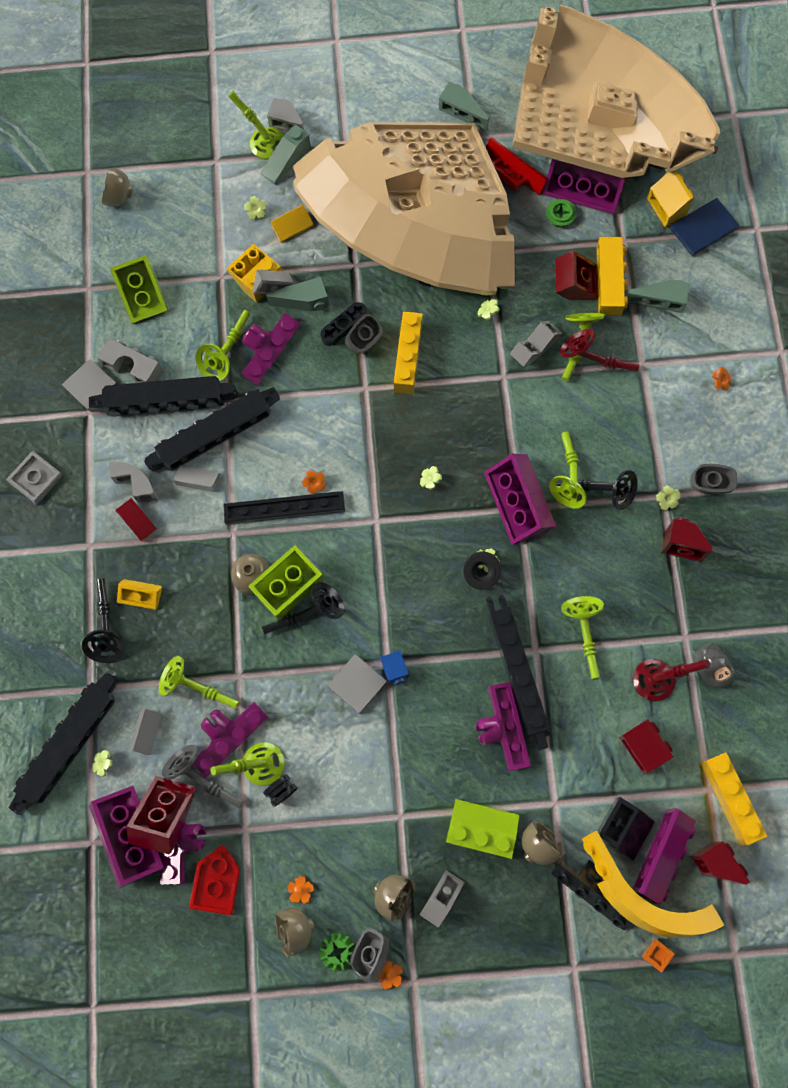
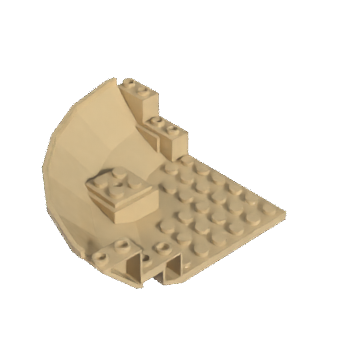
(607, 100)
(415, 202)

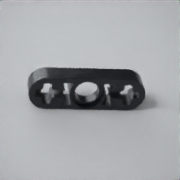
(329, 328)

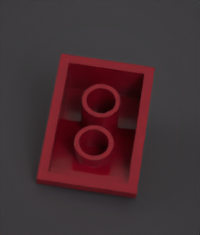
(161, 815)

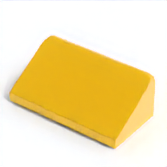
(291, 223)
(139, 594)

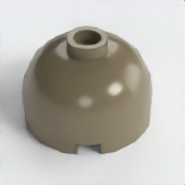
(116, 188)
(246, 570)
(540, 846)
(392, 896)
(294, 930)

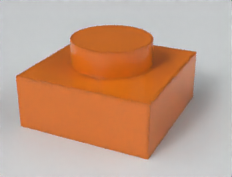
(657, 955)

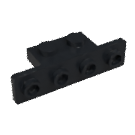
(586, 887)

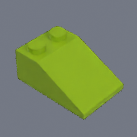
(139, 288)

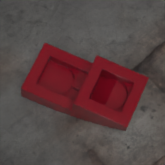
(136, 519)

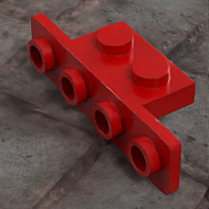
(514, 170)

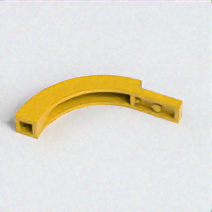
(638, 910)

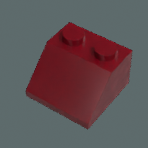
(576, 277)
(685, 541)

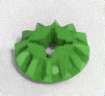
(568, 210)
(327, 947)

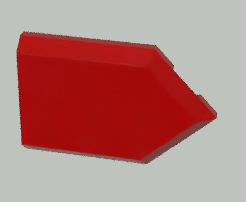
(215, 883)

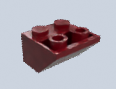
(646, 746)
(718, 862)

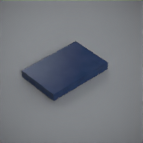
(704, 226)

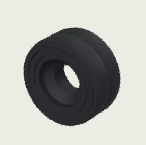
(477, 581)

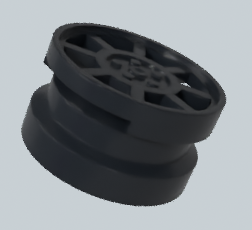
(280, 790)

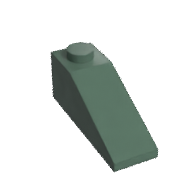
(461, 105)
(287, 153)
(665, 295)
(303, 296)

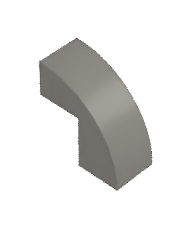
(537, 344)
(141, 486)

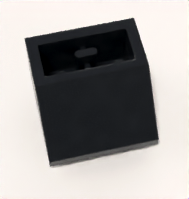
(625, 827)

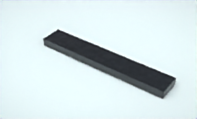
(284, 507)

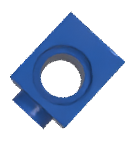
(394, 668)

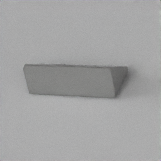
(270, 280)
(196, 478)
(145, 731)

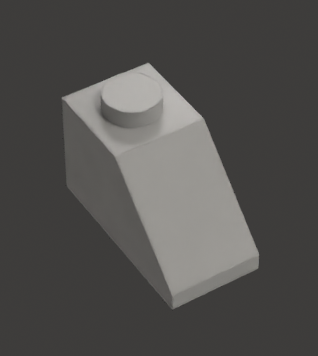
(283, 115)
(442, 898)

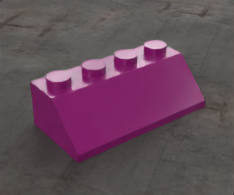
(583, 186)
(519, 498)
(111, 817)
(664, 856)

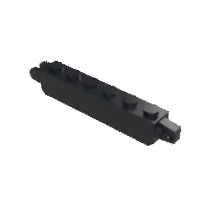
(162, 395)
(212, 430)
(518, 672)
(64, 745)

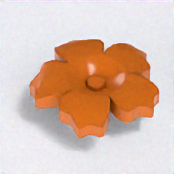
(722, 379)
(314, 481)
(300, 890)
(390, 975)

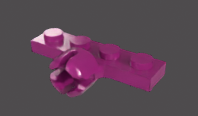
(267, 346)
(505, 727)
(227, 736)
(174, 863)

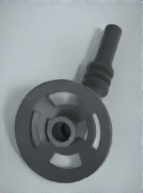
(181, 764)

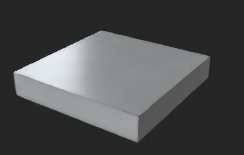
(87, 382)
(34, 477)
(357, 684)

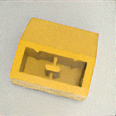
(670, 198)
(245, 267)

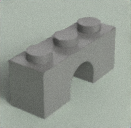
(116, 355)

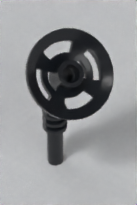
(617, 488)
(321, 605)
(104, 640)

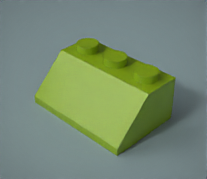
(286, 582)
(483, 829)

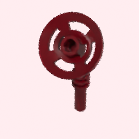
(580, 346)
(661, 676)

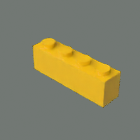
(611, 276)
(408, 353)
(733, 799)

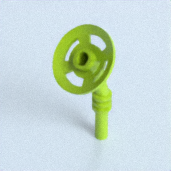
(265, 137)
(584, 321)
(219, 358)
(569, 486)
(582, 608)
(177, 678)
(251, 761)

